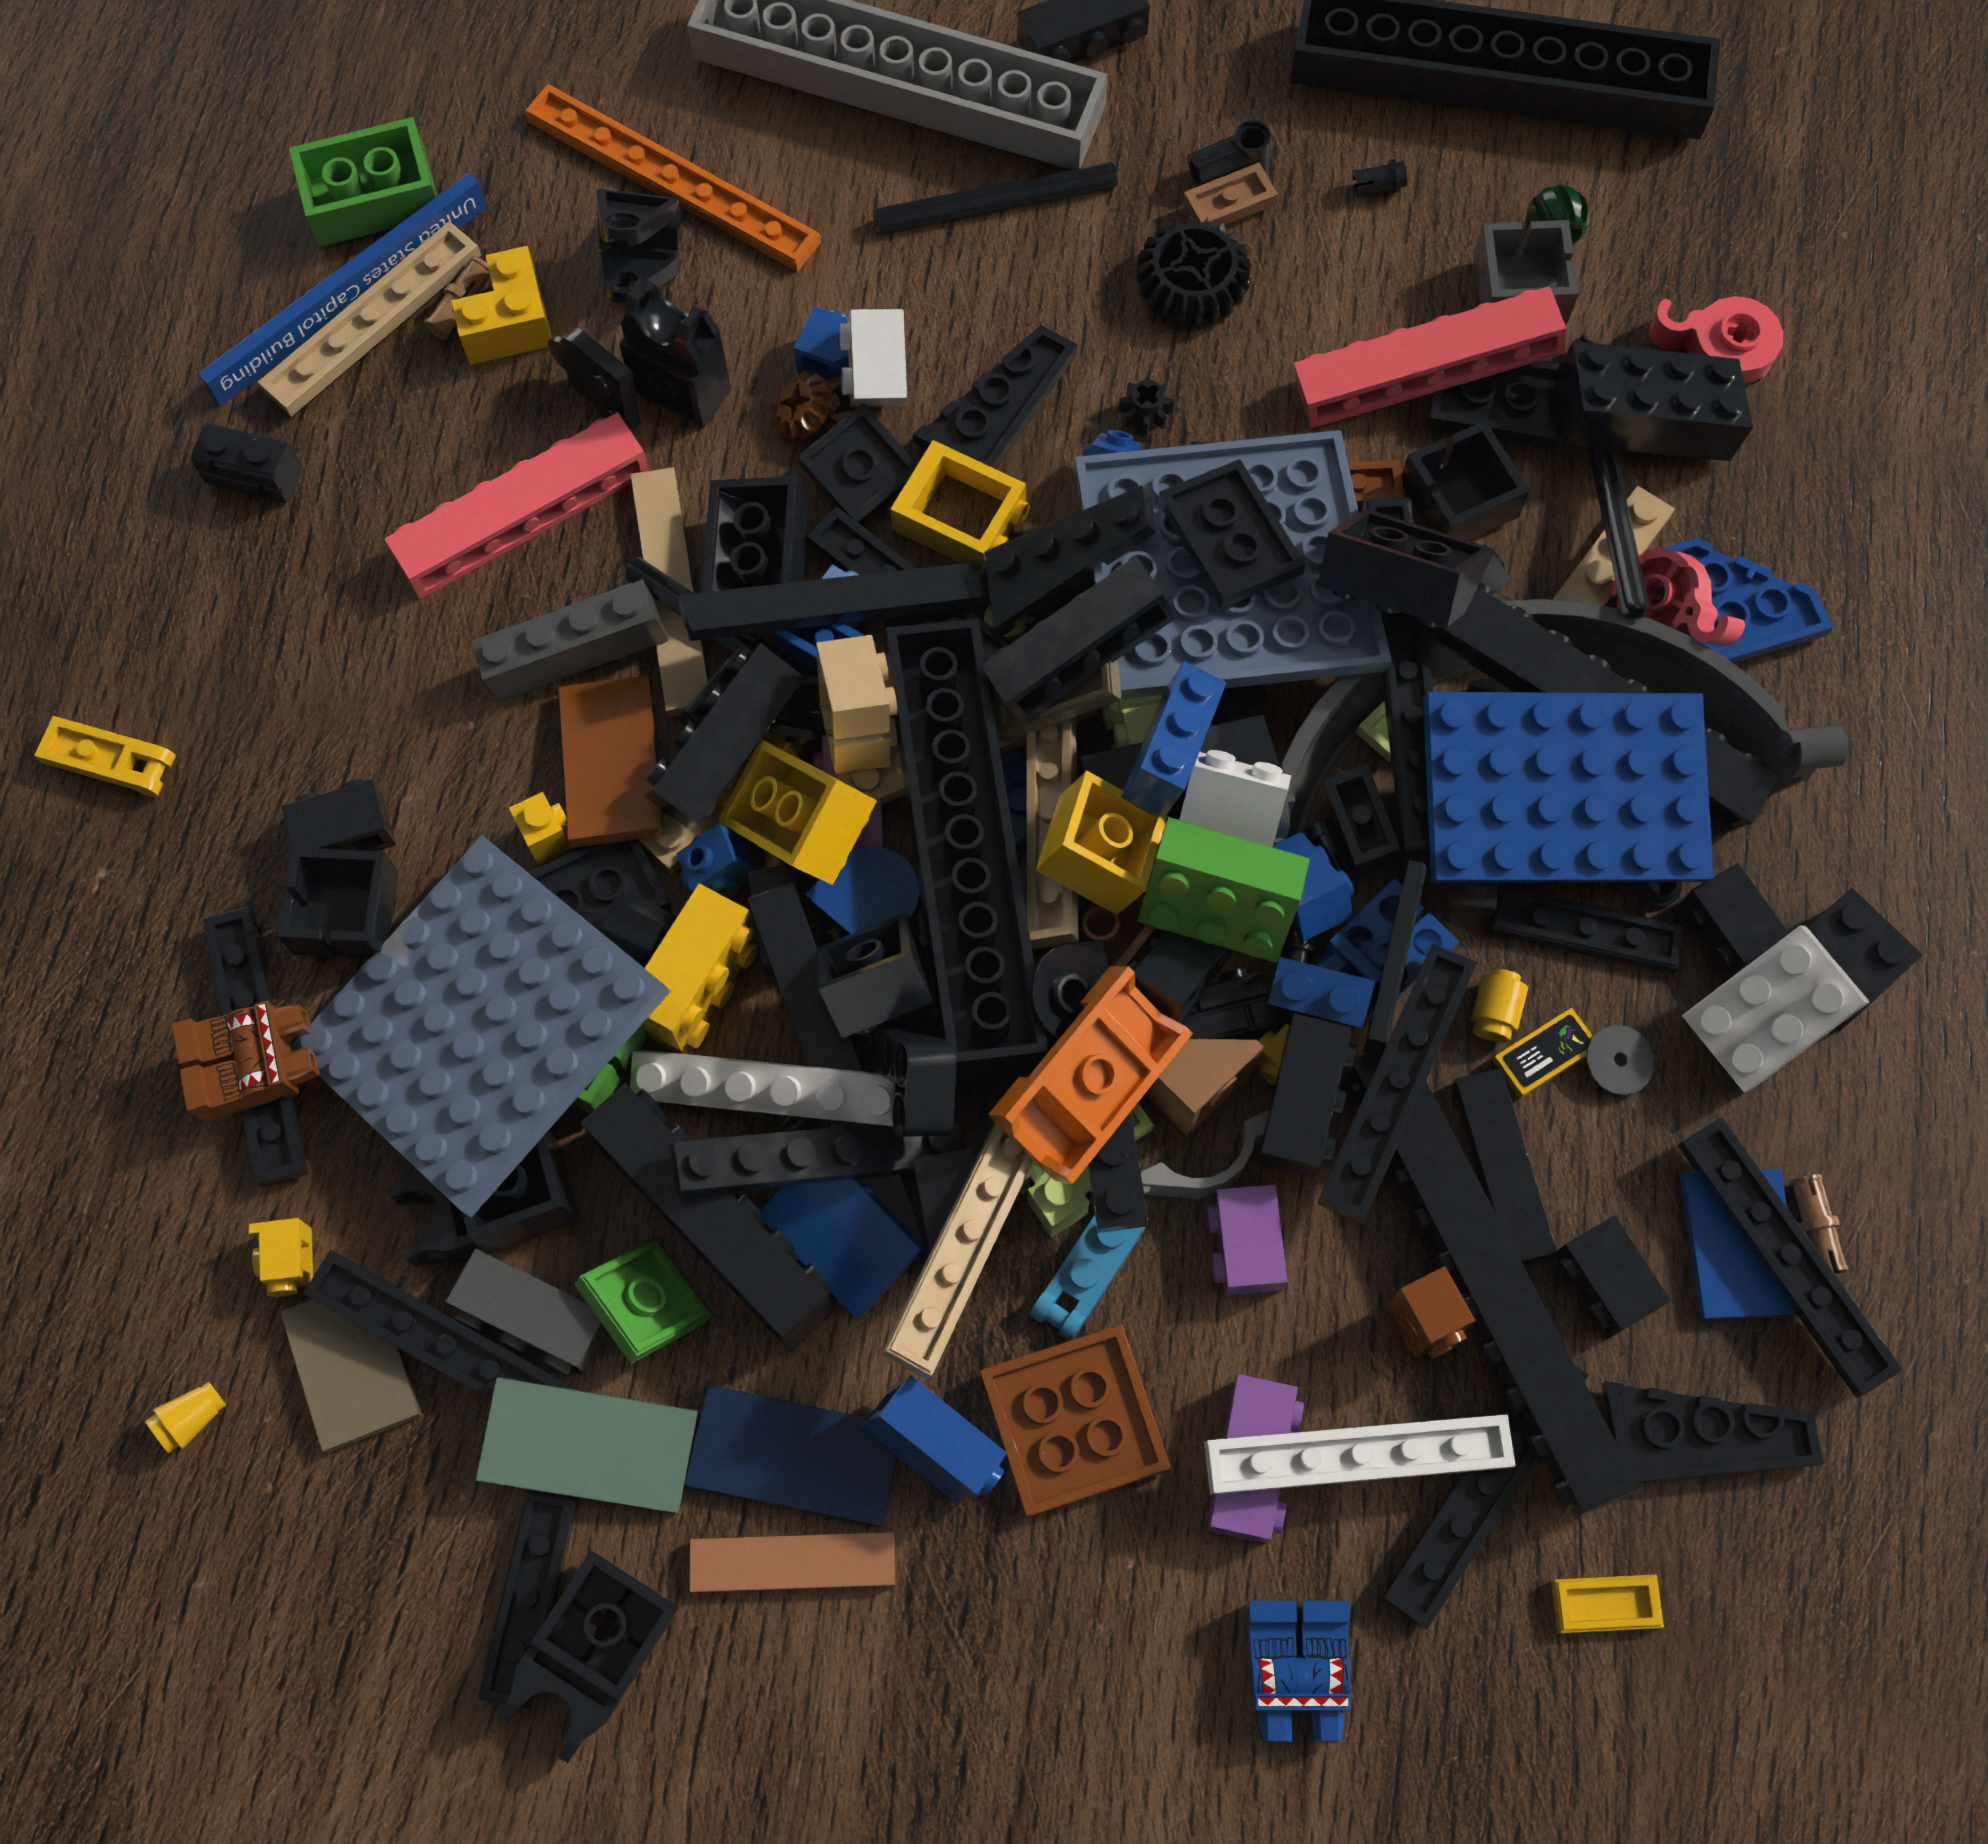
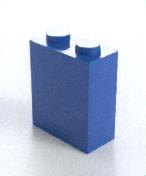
(935, 1441)

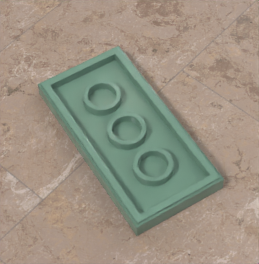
(587, 1445)

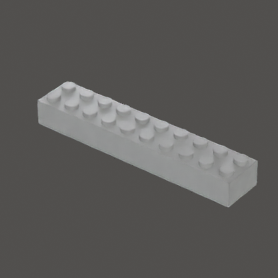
(908, 72)

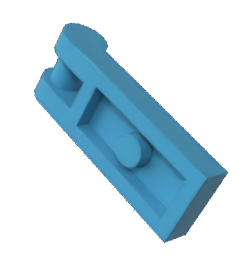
(1084, 1277)

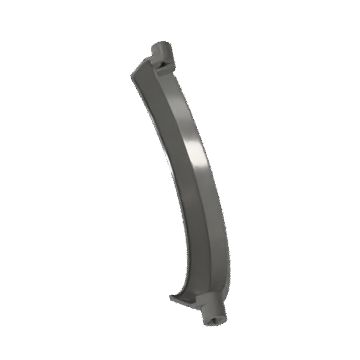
(1635, 650)

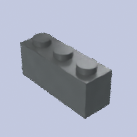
(527, 1313)

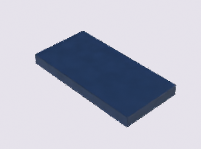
(790, 1457)

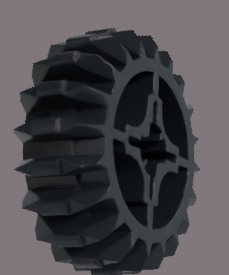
(1185, 286)

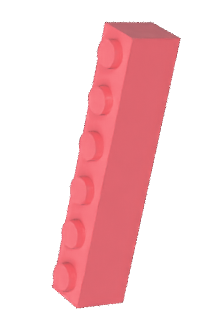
(1430, 357)
(517, 505)

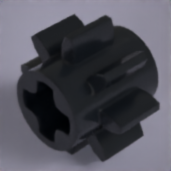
(1146, 405)

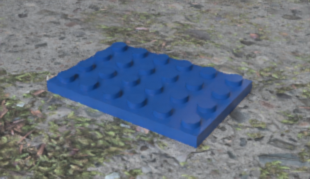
(1567, 787)

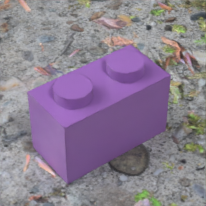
(1248, 1240)

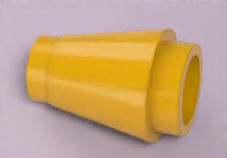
(185, 1416)

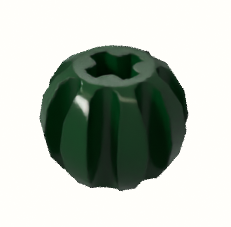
(1561, 204)

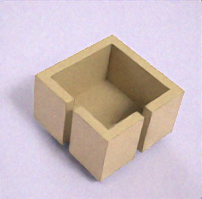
(856, 703)

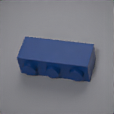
(1174, 740)

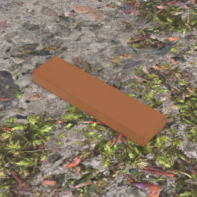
(792, 1562)

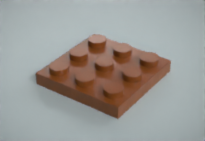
(1074, 1421)

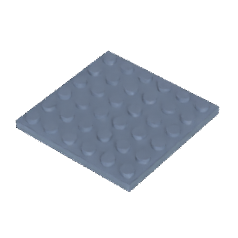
(1276, 634)
(479, 1024)

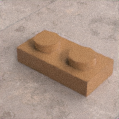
(1231, 196)

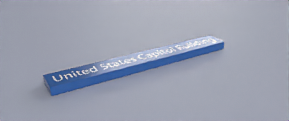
(326, 300)

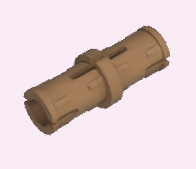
(467, 284)
(1818, 1220)

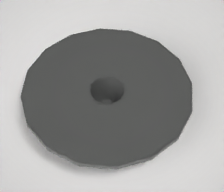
(1620, 1059)

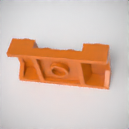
(1090, 1077)

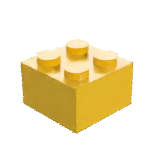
(1101, 844)

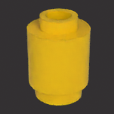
(1499, 1005)

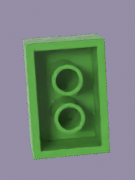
(362, 180)
(1223, 890)

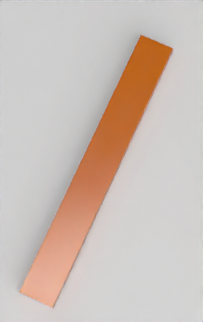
(673, 177)

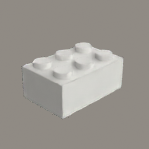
(1775, 1008)

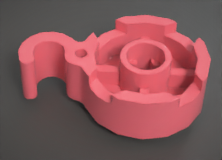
(1727, 329)
(1687, 597)

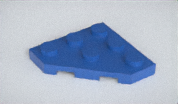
(1772, 609)

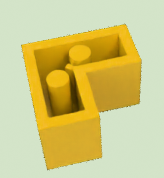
(508, 318)

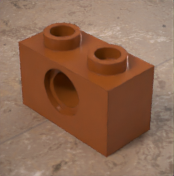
(1431, 1314)

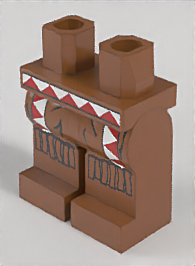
(242, 1059)

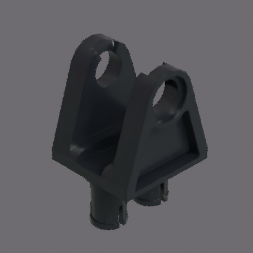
(636, 240)

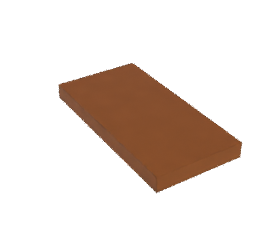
(607, 760)

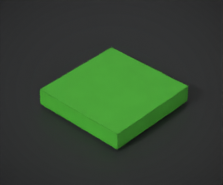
(642, 1300)

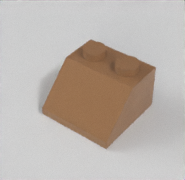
(1203, 1079)

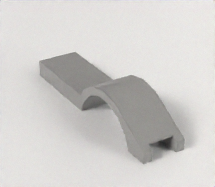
(1164, 1182)

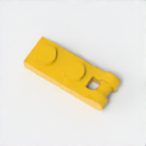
(104, 755)

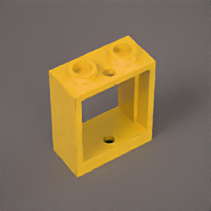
(936, 463)

